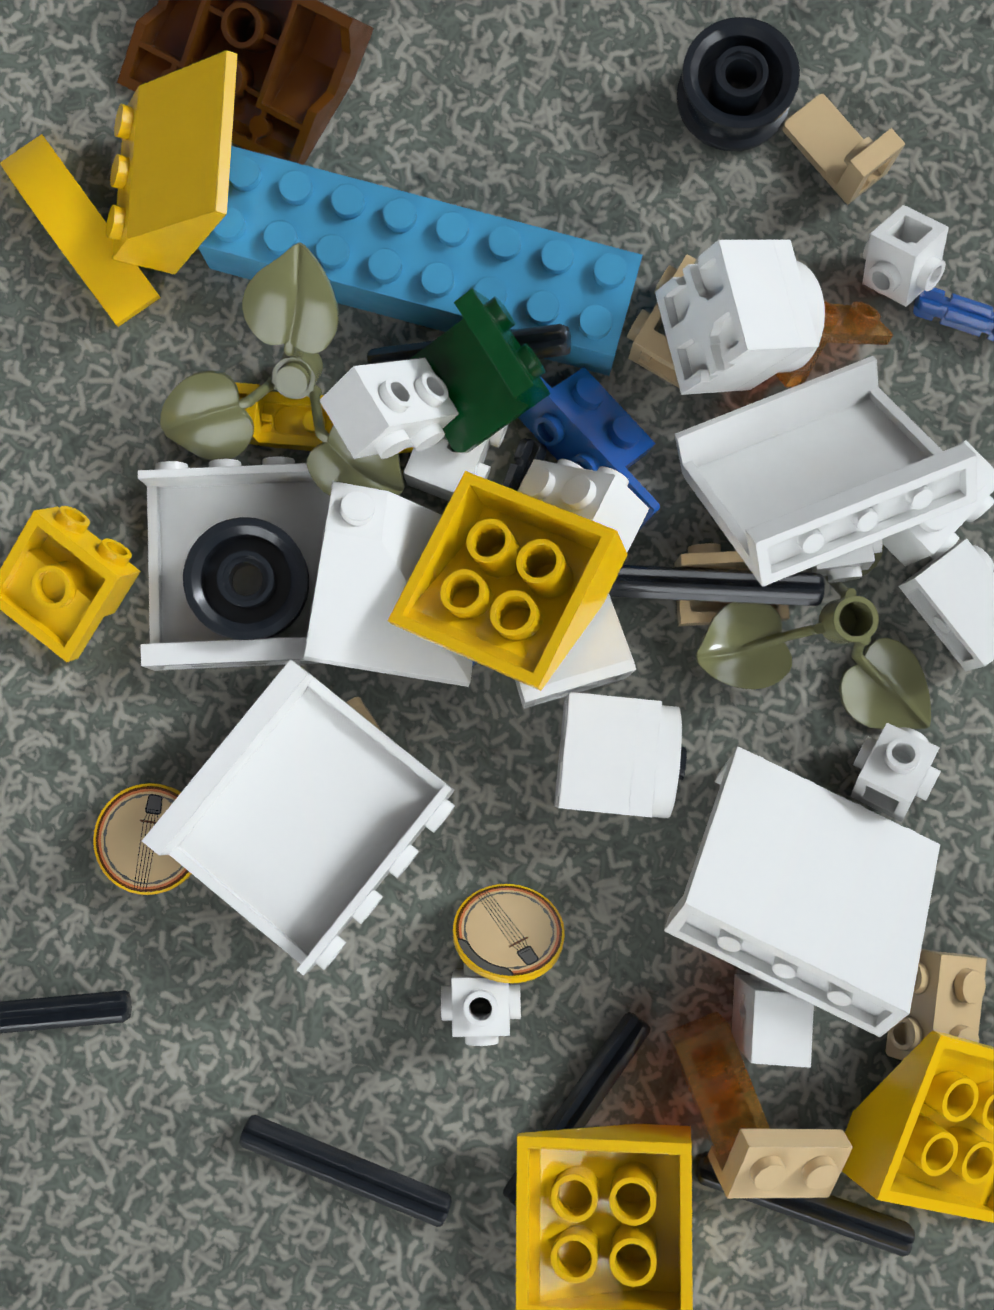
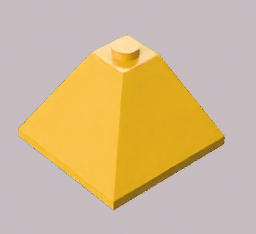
(930, 1130)

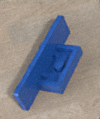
(591, 430)

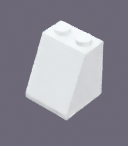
(594, 661)

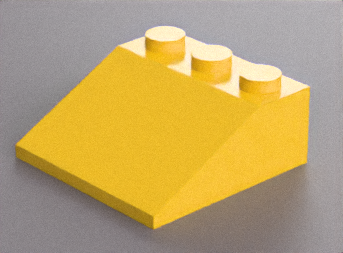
(173, 164)
(509, 580)
(604, 1218)

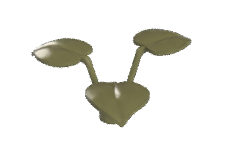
(289, 306)
(885, 686)

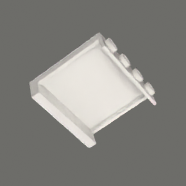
(820, 472)
(185, 505)
(302, 816)
(810, 893)

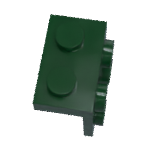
(484, 371)

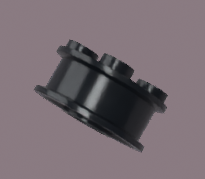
(739, 52)
(220, 554)

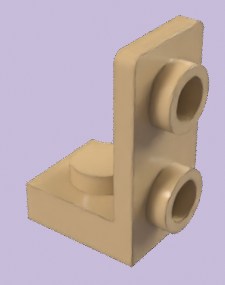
(839, 150)
(649, 346)

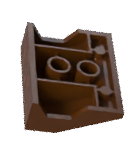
(289, 70)

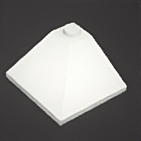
(363, 567)

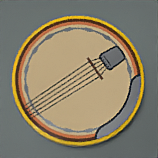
(120, 845)
(508, 933)

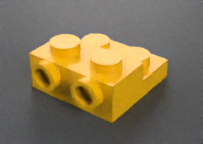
(63, 579)

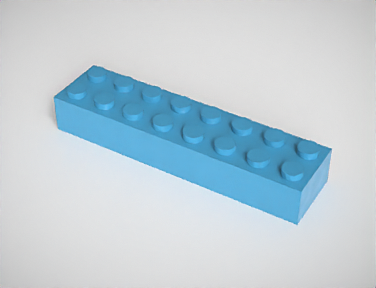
(422, 254)

